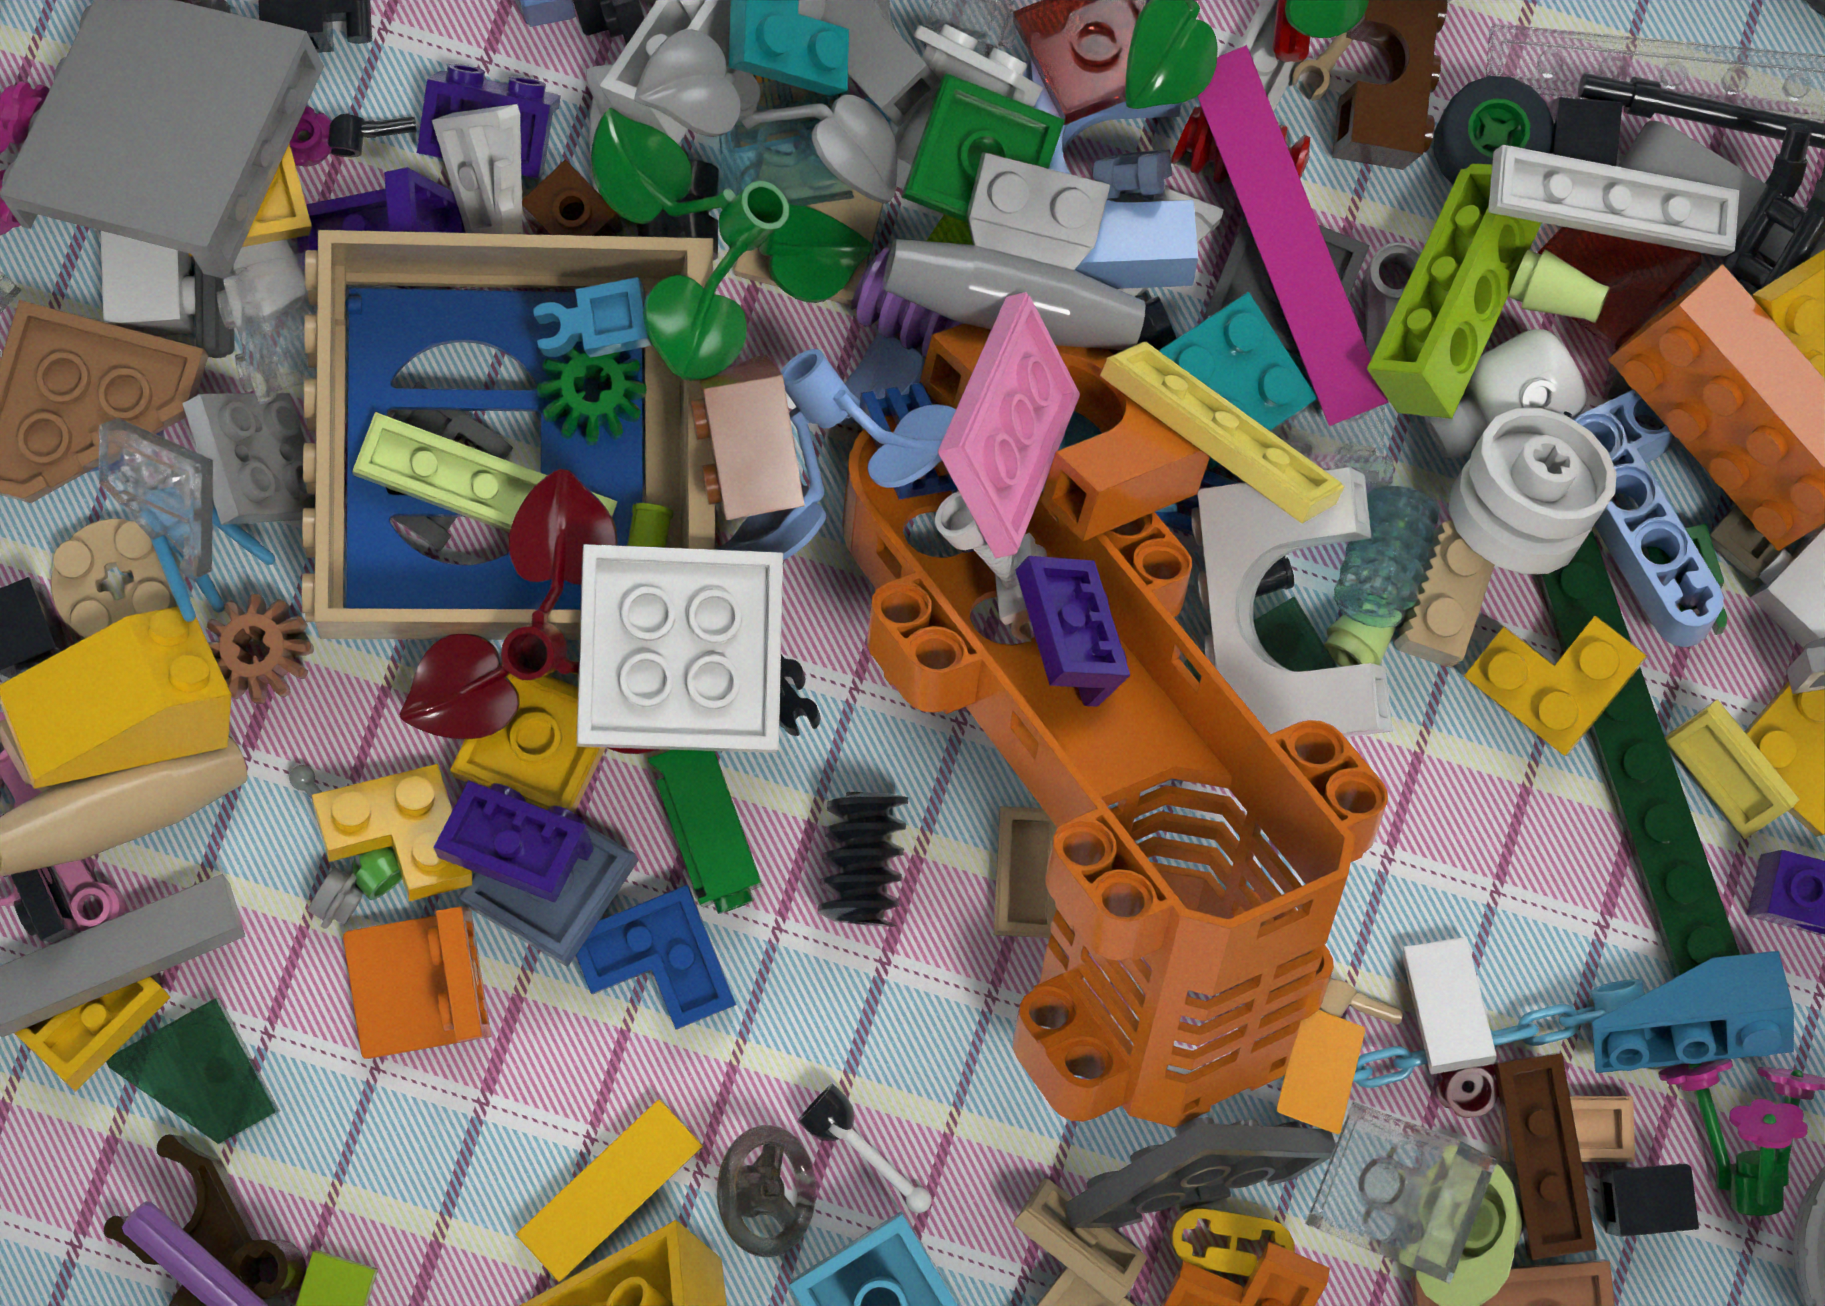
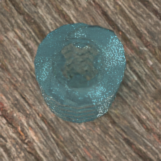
(1384, 572)

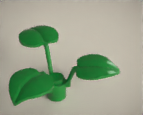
(1176, 54)
(689, 324)

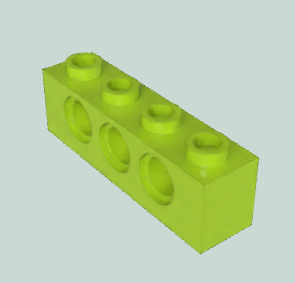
(1451, 300)

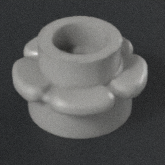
(336, 898)

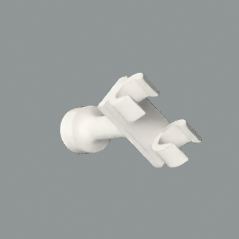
(962, 532)

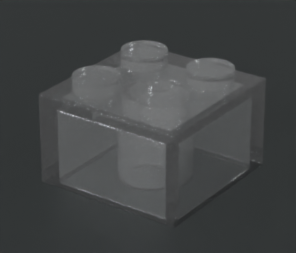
(1401, 1191)

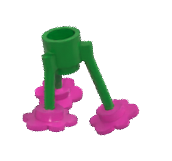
(1757, 1176)

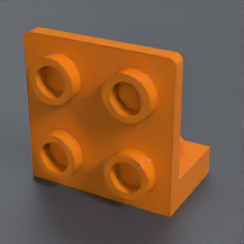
(417, 983)

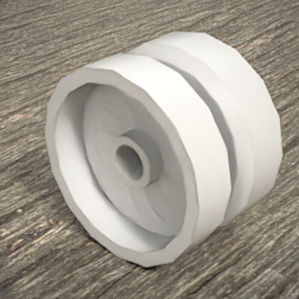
(1532, 490)

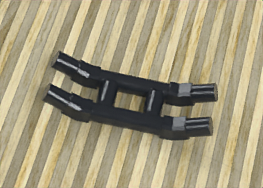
(1776, 208)

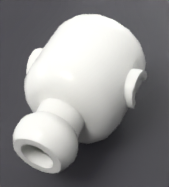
(1519, 373)

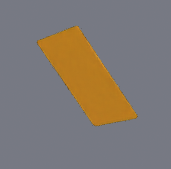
(1321, 1071)

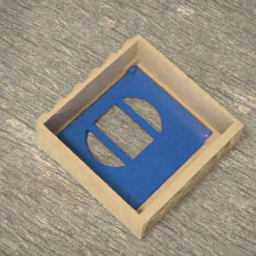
(389, 583)

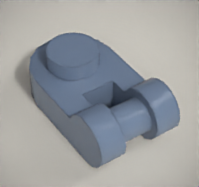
(1134, 172)

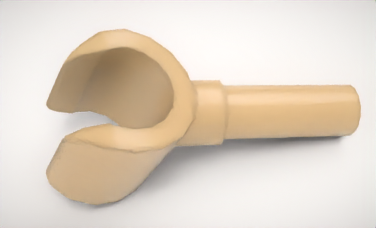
(1323, 65)
(1341, 994)

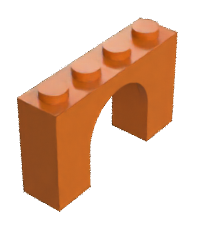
(1101, 480)

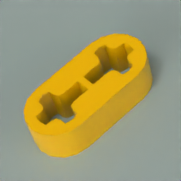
(1229, 1224)

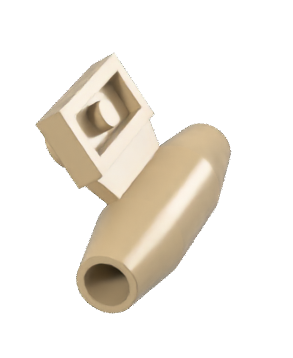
(110, 809)

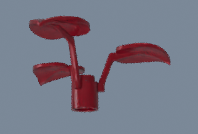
(460, 680)

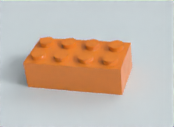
(1737, 402)

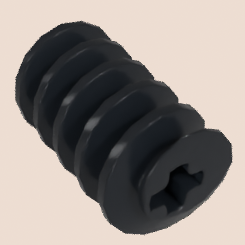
(862, 858)

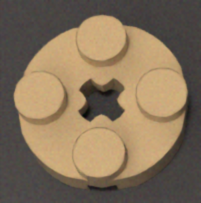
(85, 563)

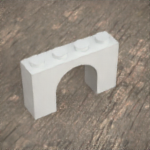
(1240, 543)

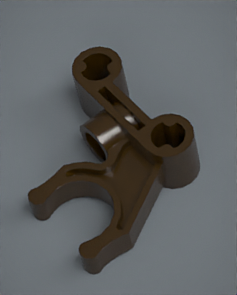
(221, 1229)

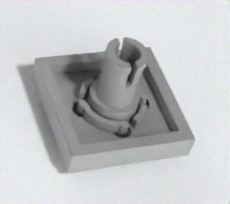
(253, 456)

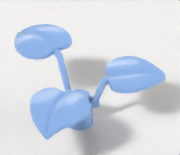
(828, 401)

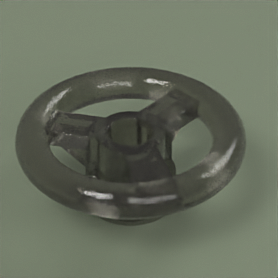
(760, 1190)

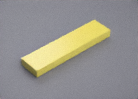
(1223, 431)

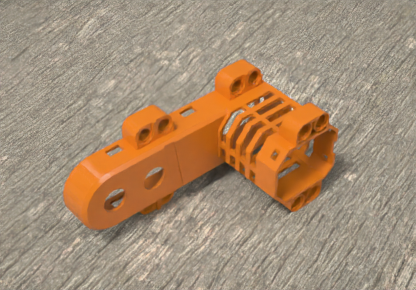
(1076, 760)

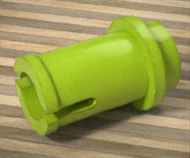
(649, 525)

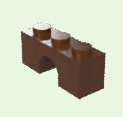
(1391, 120)

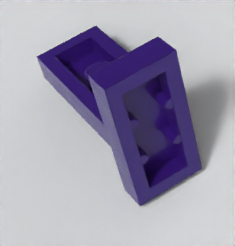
(405, 205)

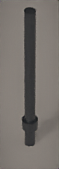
(1645, 97)

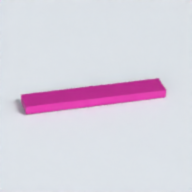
(1289, 238)

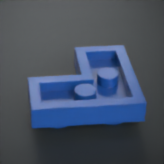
(671, 942)

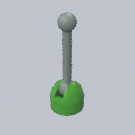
(374, 870)

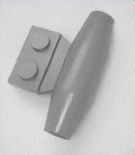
(1026, 237)

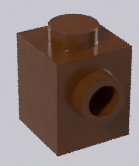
(569, 206)

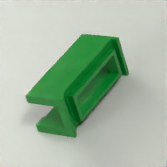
(707, 828)

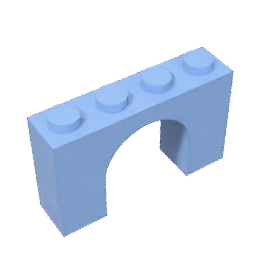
(1136, 240)

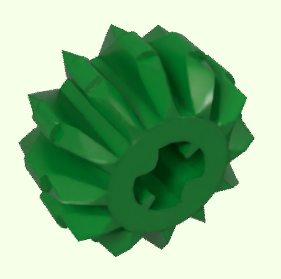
(611, 404)

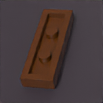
(1545, 1156)

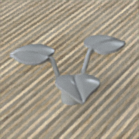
(697, 90)

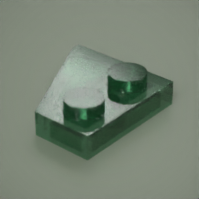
(200, 1073)

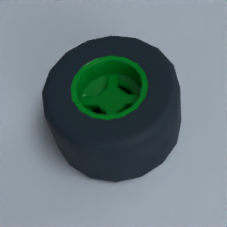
(1500, 111)

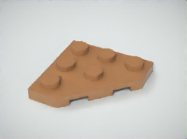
(67, 379)

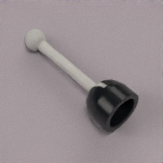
(832, 1118)

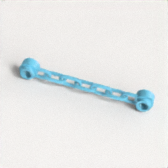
(1605, 1000)

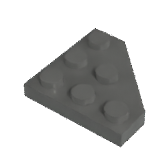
(1199, 1169)

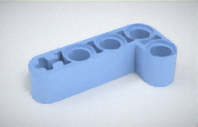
(1651, 525)

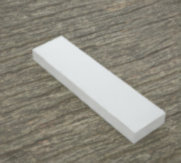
(1613, 201)

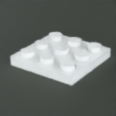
(680, 649)

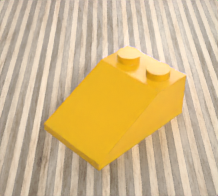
(119, 700)
(657, 1270)

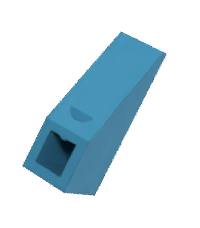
(1707, 1014)

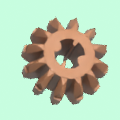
(278, 636)

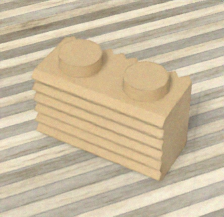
(1447, 600)

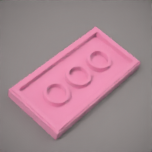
(1009, 424)

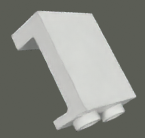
(954, 54)

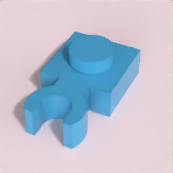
(606, 320)

